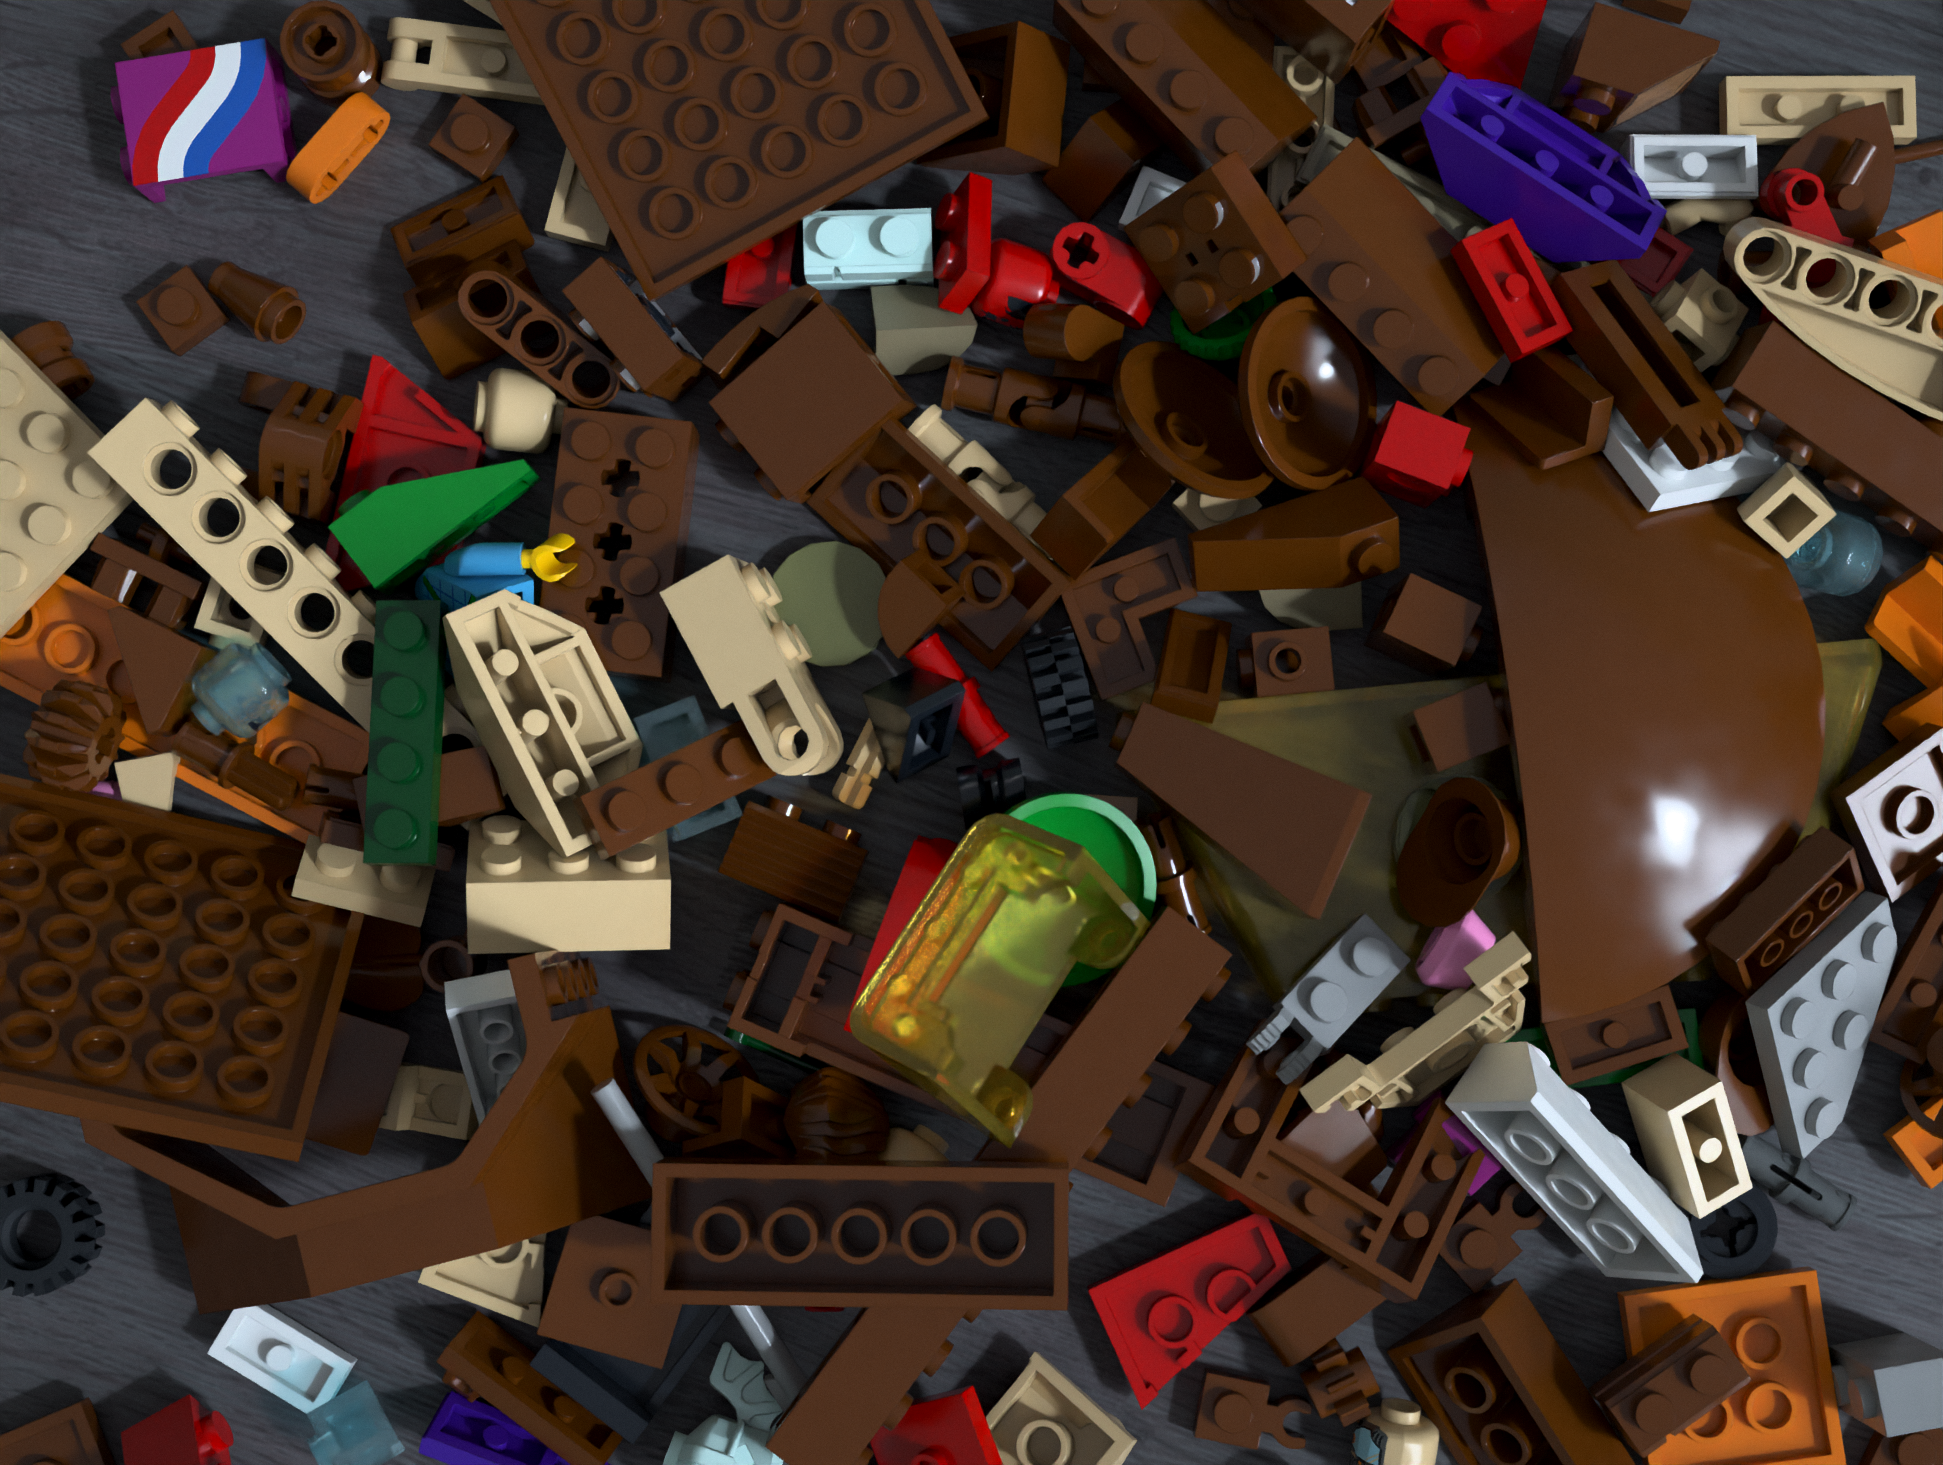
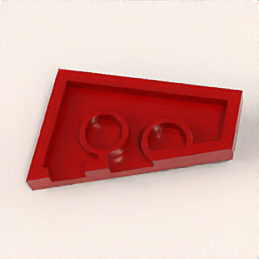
(1184, 1297)

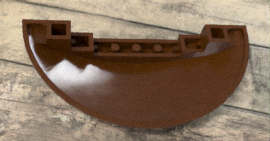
(1650, 713)

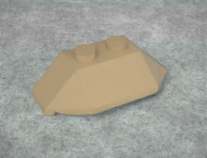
(540, 710)

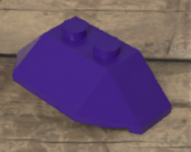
(1529, 164)

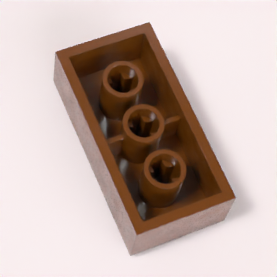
(657, 519)

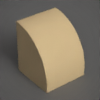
(1786, 510)

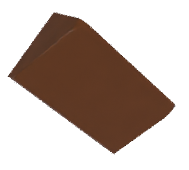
(461, 230)

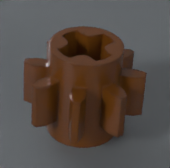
(1340, 1383)

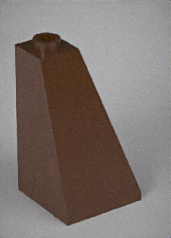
(1252, 807)

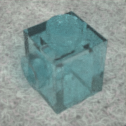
(353, 1430)

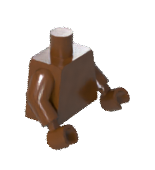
(1338, 1138)

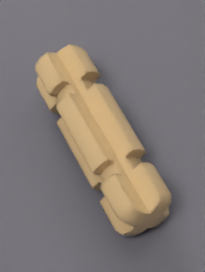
(865, 763)

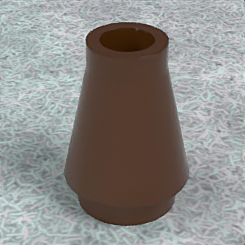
(263, 305)

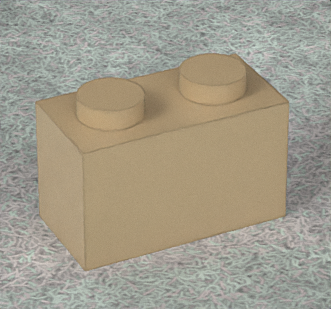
(1687, 1134)

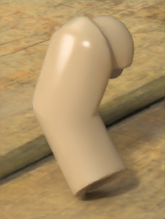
(1687, 212)

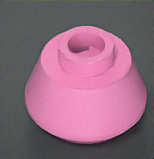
(1451, 950)

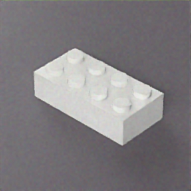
(486, 1034)

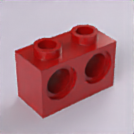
(1416, 455)

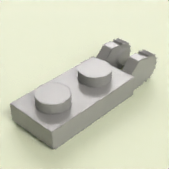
(1331, 994)

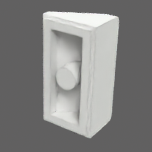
(1694, 165)

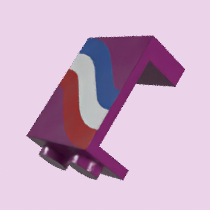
(203, 115)

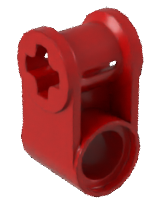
(1111, 276)

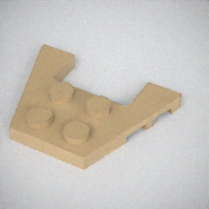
(1441, 1049)

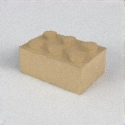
(536, 901)

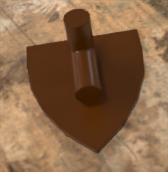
(1855, 165)

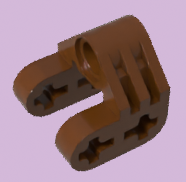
(299, 444)

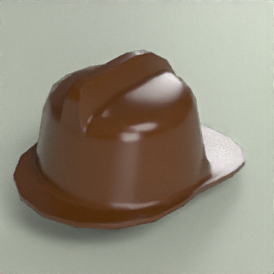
(1457, 852)
(1731, 1051)

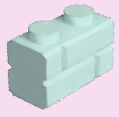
(868, 248)

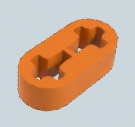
(338, 147)

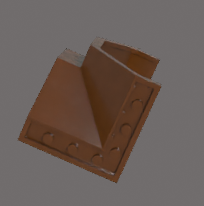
(528, 1170)

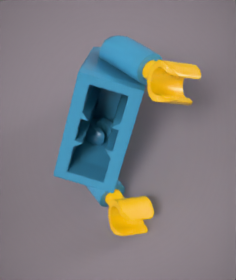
(489, 568)

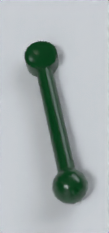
(801, 1063)

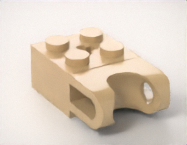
(755, 663)

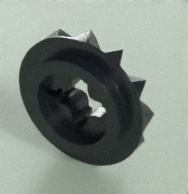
(1749, 1243)

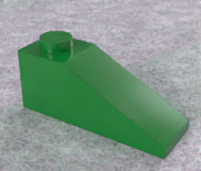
(415, 522)

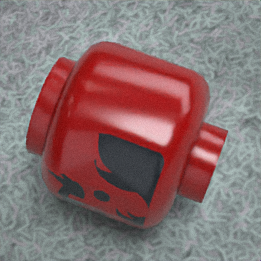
(1016, 283)

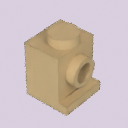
(220, 620)

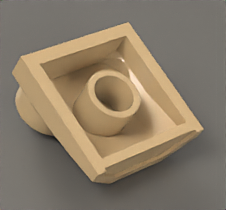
(1054, 1422)

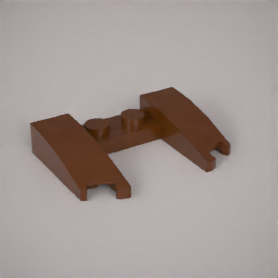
(1379, 1241)

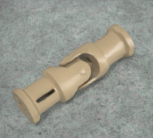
(994, 484)

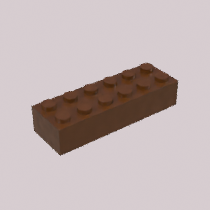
(860, 1233)

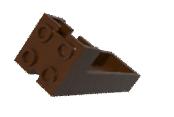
(802, 999)

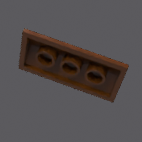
(904, 498)

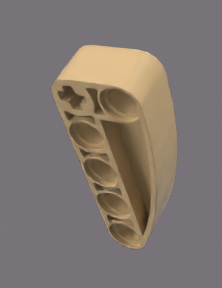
(1883, 346)

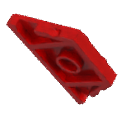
(1474, 36)
(399, 440)

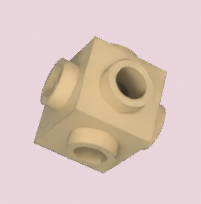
(1701, 317)

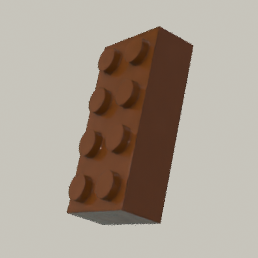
(1785, 911)

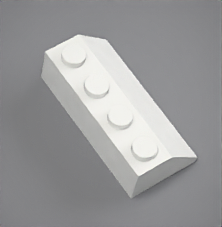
(1574, 1165)

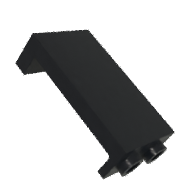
(622, 1390)

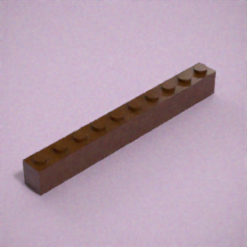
(1074, 1096)

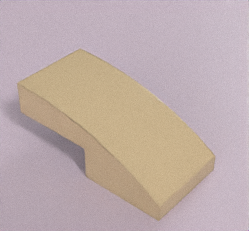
(430, 1102)

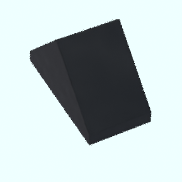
(914, 719)

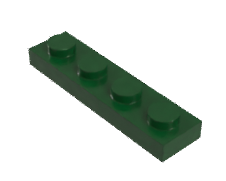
(405, 733)

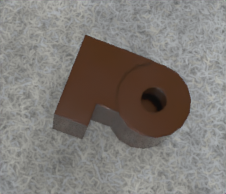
(1077, 338)

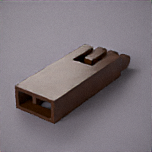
(1643, 366)

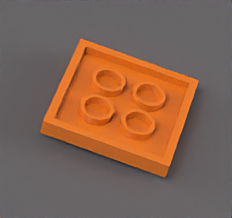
(1781, 1341)

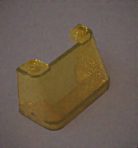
(987, 963)

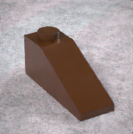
(1300, 543)

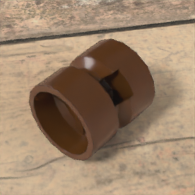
(330, 52)

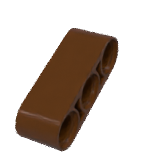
(519, 308)
(1310, 1308)

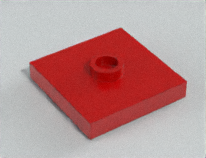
(939, 1431)

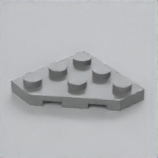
(1818, 1020)

